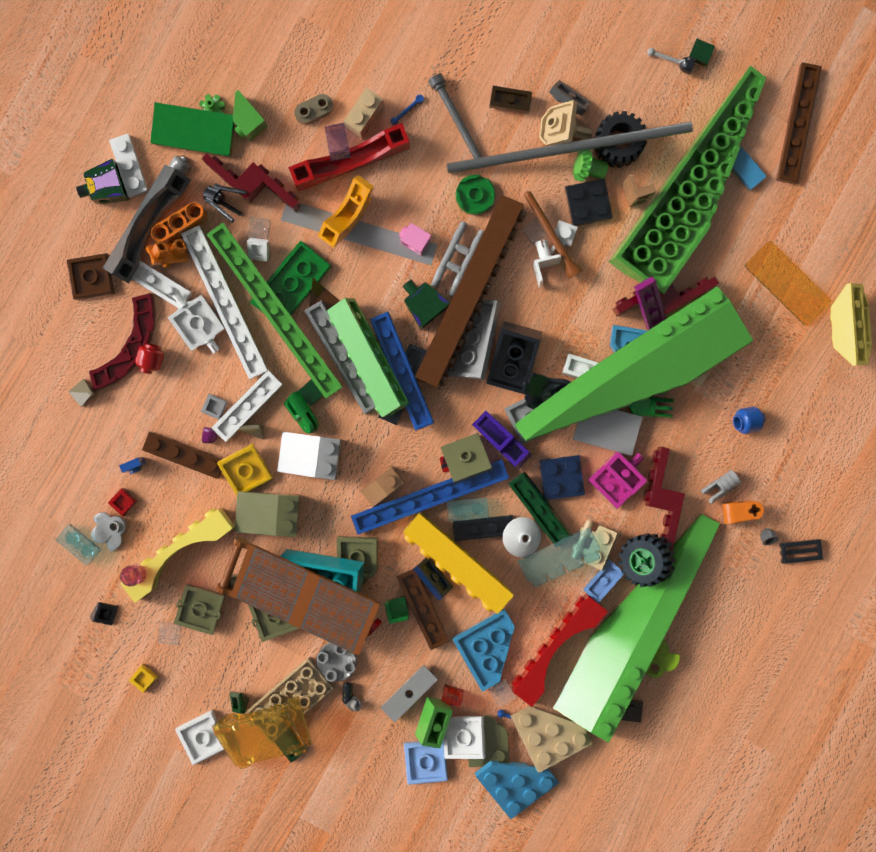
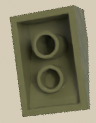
(267, 513)

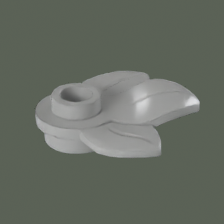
(106, 531)

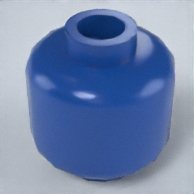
(749, 420)

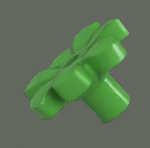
(212, 104)

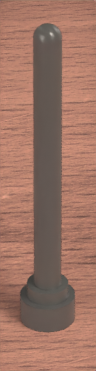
(438, 84)

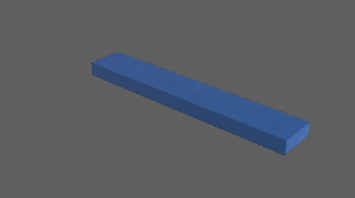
(402, 369)

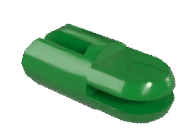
(648, 406)
(301, 412)

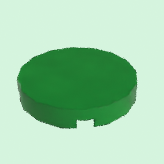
(475, 195)

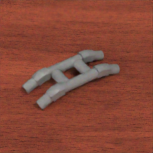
(455, 246)

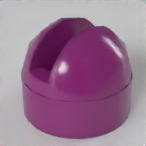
(209, 435)

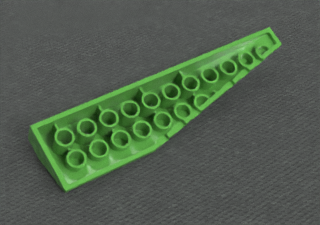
(690, 195)
(649, 365)
(629, 639)

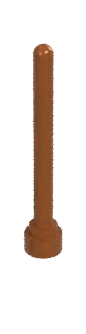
(572, 268)

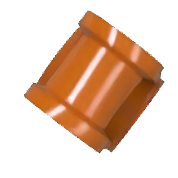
(739, 511)

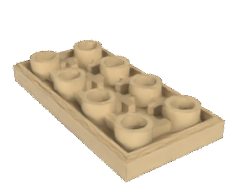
(304, 682)

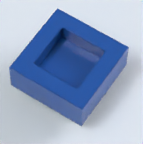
(133, 466)

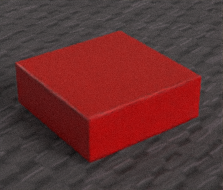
(122, 502)

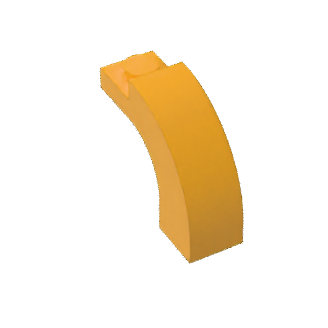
(348, 214)

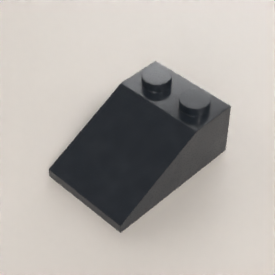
(514, 357)

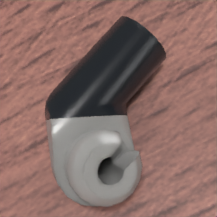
(349, 698)

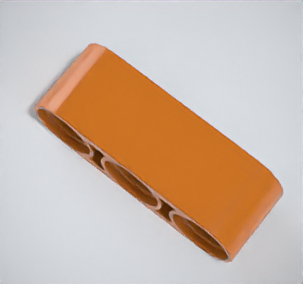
(169, 223)

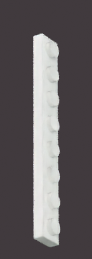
(224, 302)

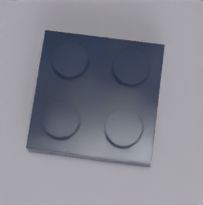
(562, 477)

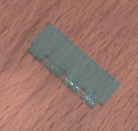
(559, 554)

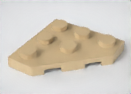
(548, 736)

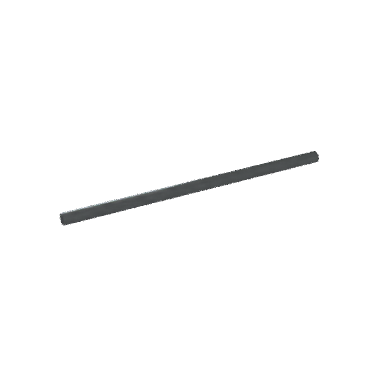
(570, 147)

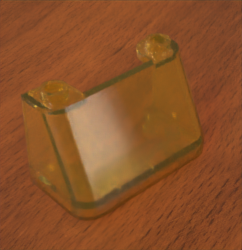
(263, 734)

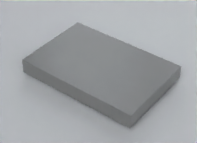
(610, 431)

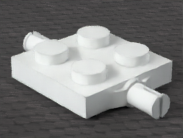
(196, 322)

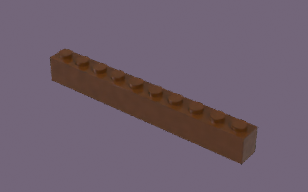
(470, 292)

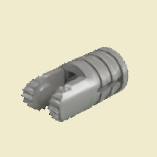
(724, 484)

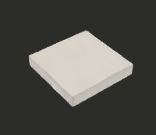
(199, 737)
(465, 738)

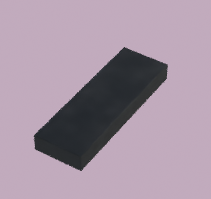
(480, 528)

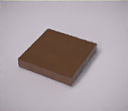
(89, 278)

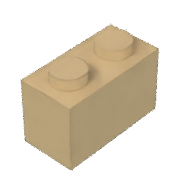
(364, 113)

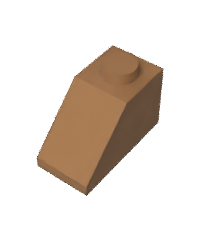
(382, 486)

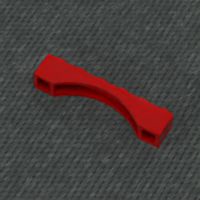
(381, 146)
(532, 681)

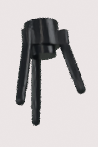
(214, 196)

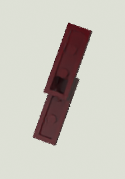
(252, 180)
(671, 298)
(663, 498)

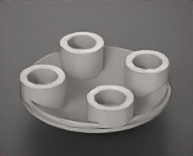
(336, 662)

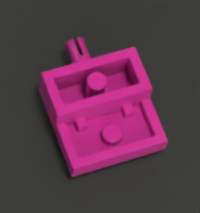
(618, 478)

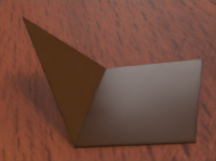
(319, 293)

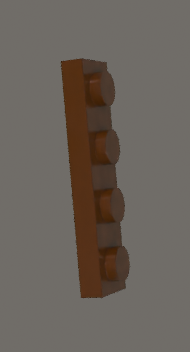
(182, 454)
(422, 609)

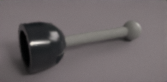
(685, 64)

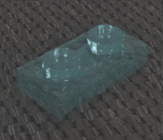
(467, 509)
(78, 544)

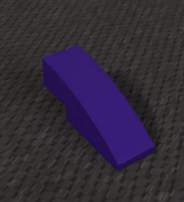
(502, 440)

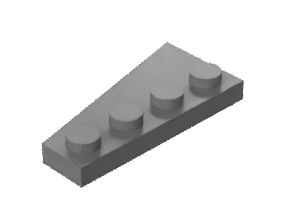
(475, 354)

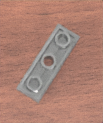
(400, 701)

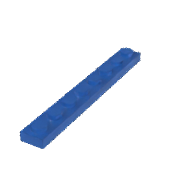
(425, 499)

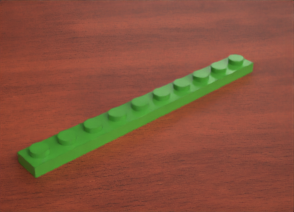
(274, 310)

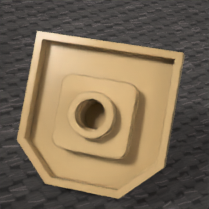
(560, 126)

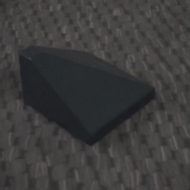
(104, 613)

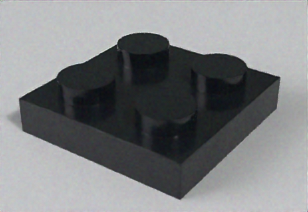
(588, 202)

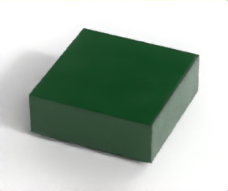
(701, 52)
(310, 393)

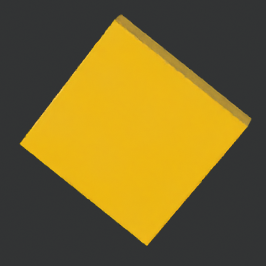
(245, 469)

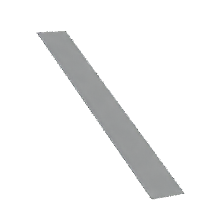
(362, 233)

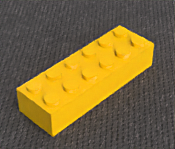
(458, 562)

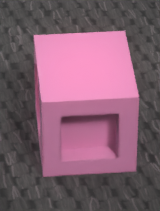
(414, 238)

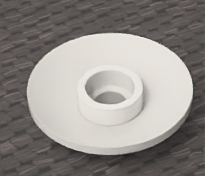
(513, 536)

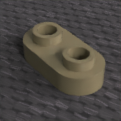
(315, 111)

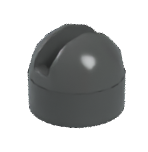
(768, 536)

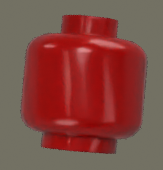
(149, 358)

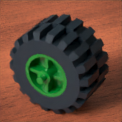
(647, 560)

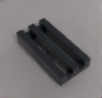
(784, 552)

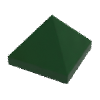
(238, 702)

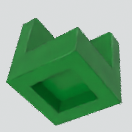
(397, 609)

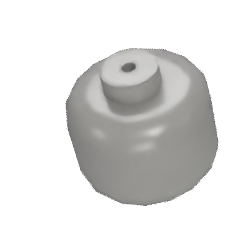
(180, 164)

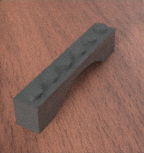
(128, 251)

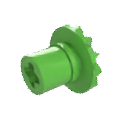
(587, 166)

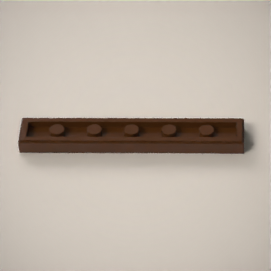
(798, 123)

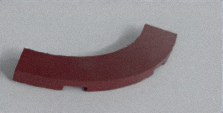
(141, 334)

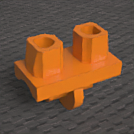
(167, 253)

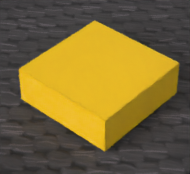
(143, 678)

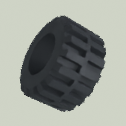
(623, 123)

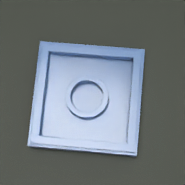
(424, 763)

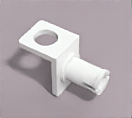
(545, 260)

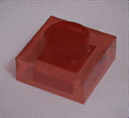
(452, 695)

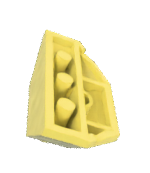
(852, 325)

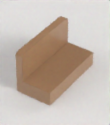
(634, 195)

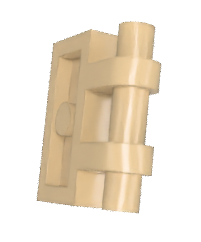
(606, 540)

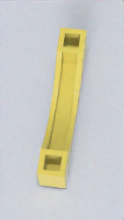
(212, 528)

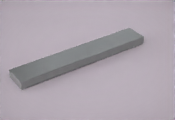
(329, 336)

